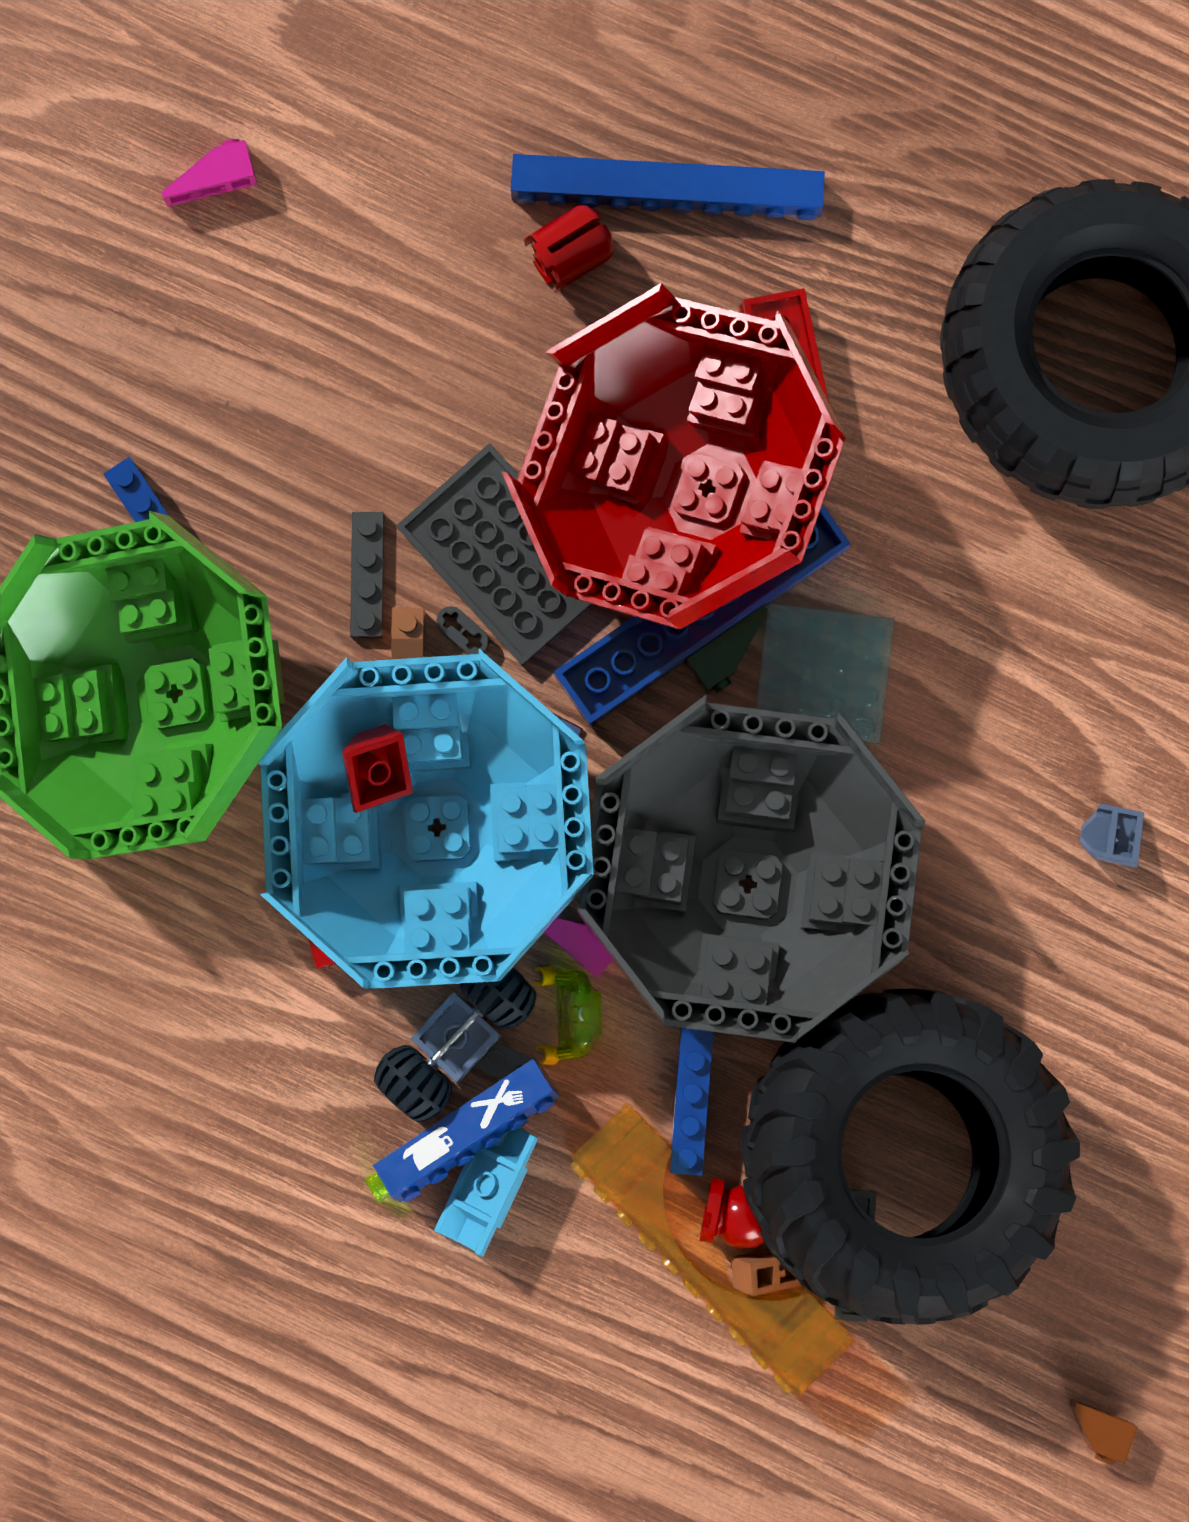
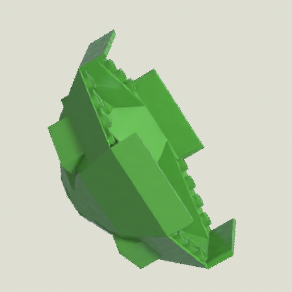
(91, 681)

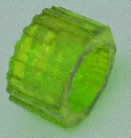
(377, 1187)

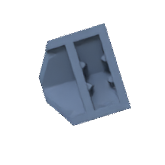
(1113, 835)

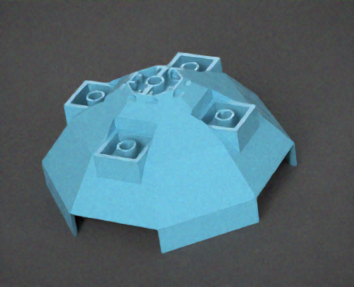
(377, 881)

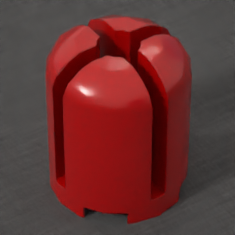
(570, 246)

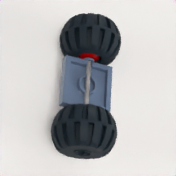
(454, 1041)

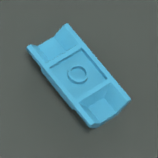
(486, 1191)

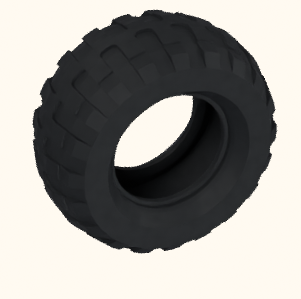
(990, 357)

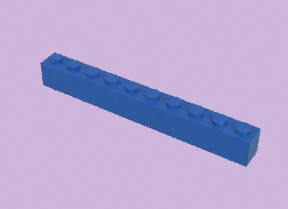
(667, 186)

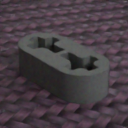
(467, 626)

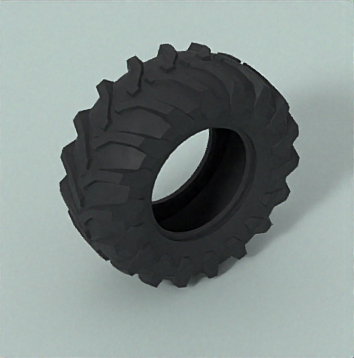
(1015, 1136)

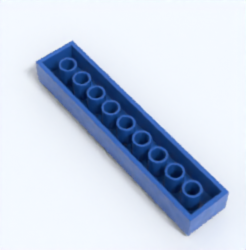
(646, 651)

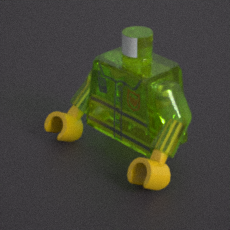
(577, 1014)

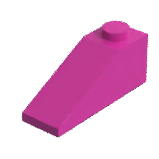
(218, 172)
(580, 944)

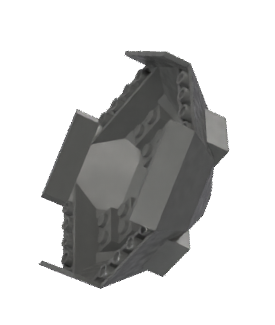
(764, 801)

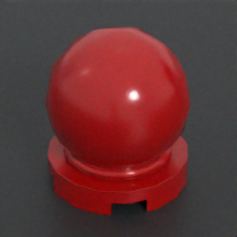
(729, 1217)

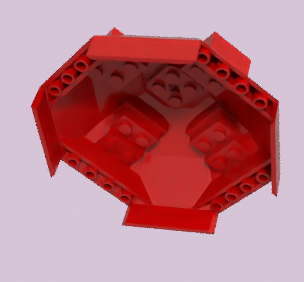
(638, 433)

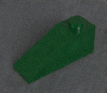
(722, 656)

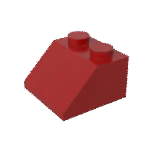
(376, 767)

